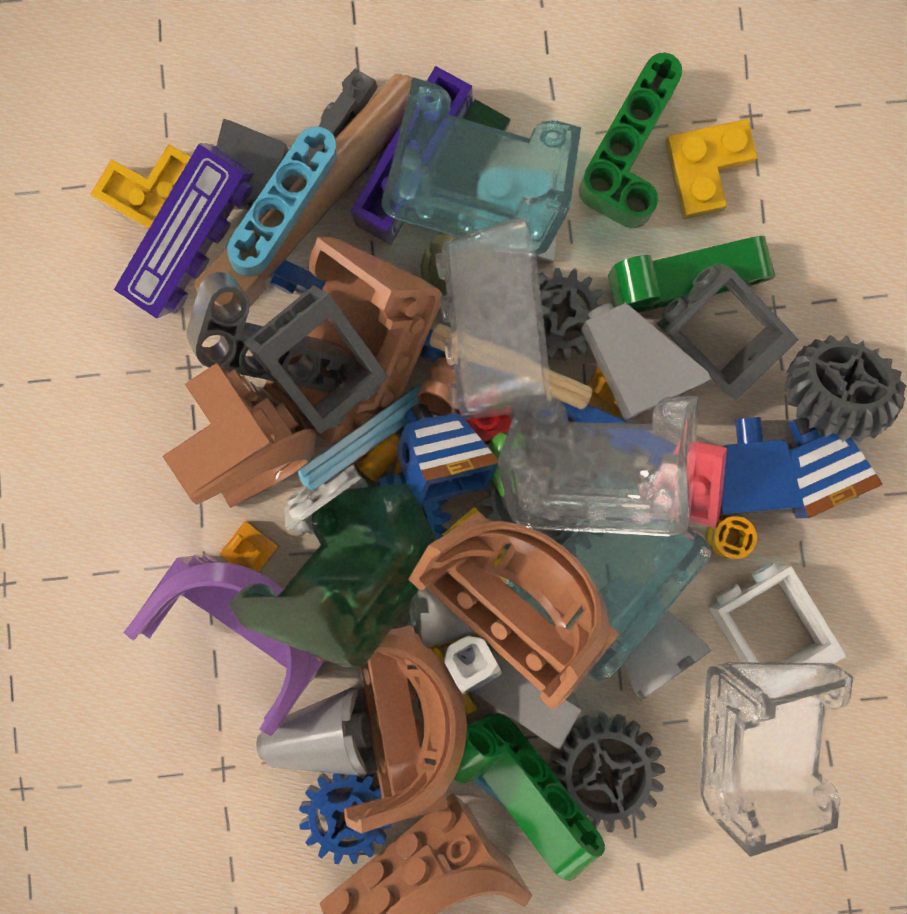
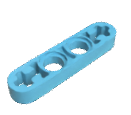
(278, 198)

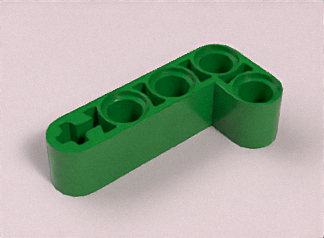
(633, 134)
(656, 283)
(530, 794)

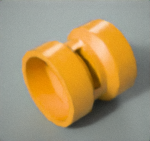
(724, 539)

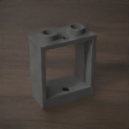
(290, 328)
(755, 356)

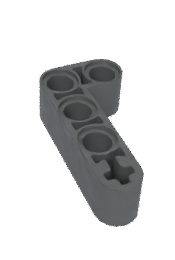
(230, 351)

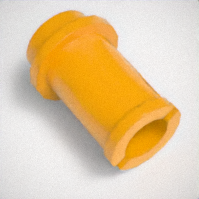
(380, 458)

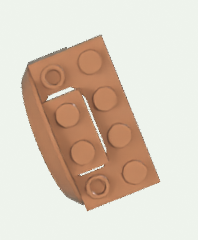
(246, 444)
(464, 578)
(389, 688)
(413, 873)

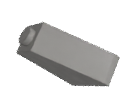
(638, 359)
(522, 702)

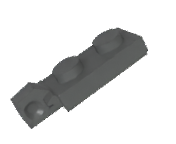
(354, 96)

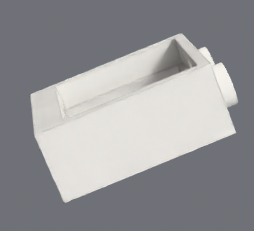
(825, 646)

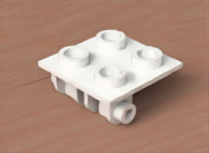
(307, 501)

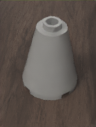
(663, 655)
(323, 737)

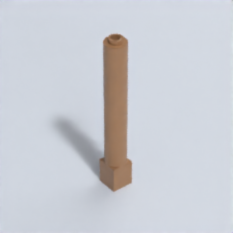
(355, 150)

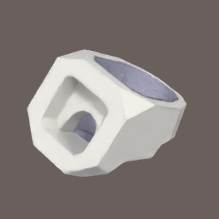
(471, 663)

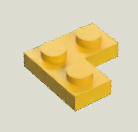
(700, 156)
(135, 195)

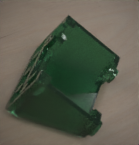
(352, 583)

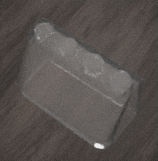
(495, 321)

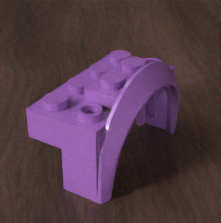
(212, 588)

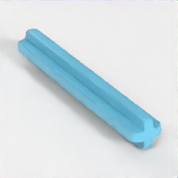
(358, 442)

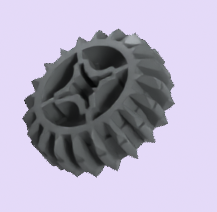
(845, 388)
(624, 766)

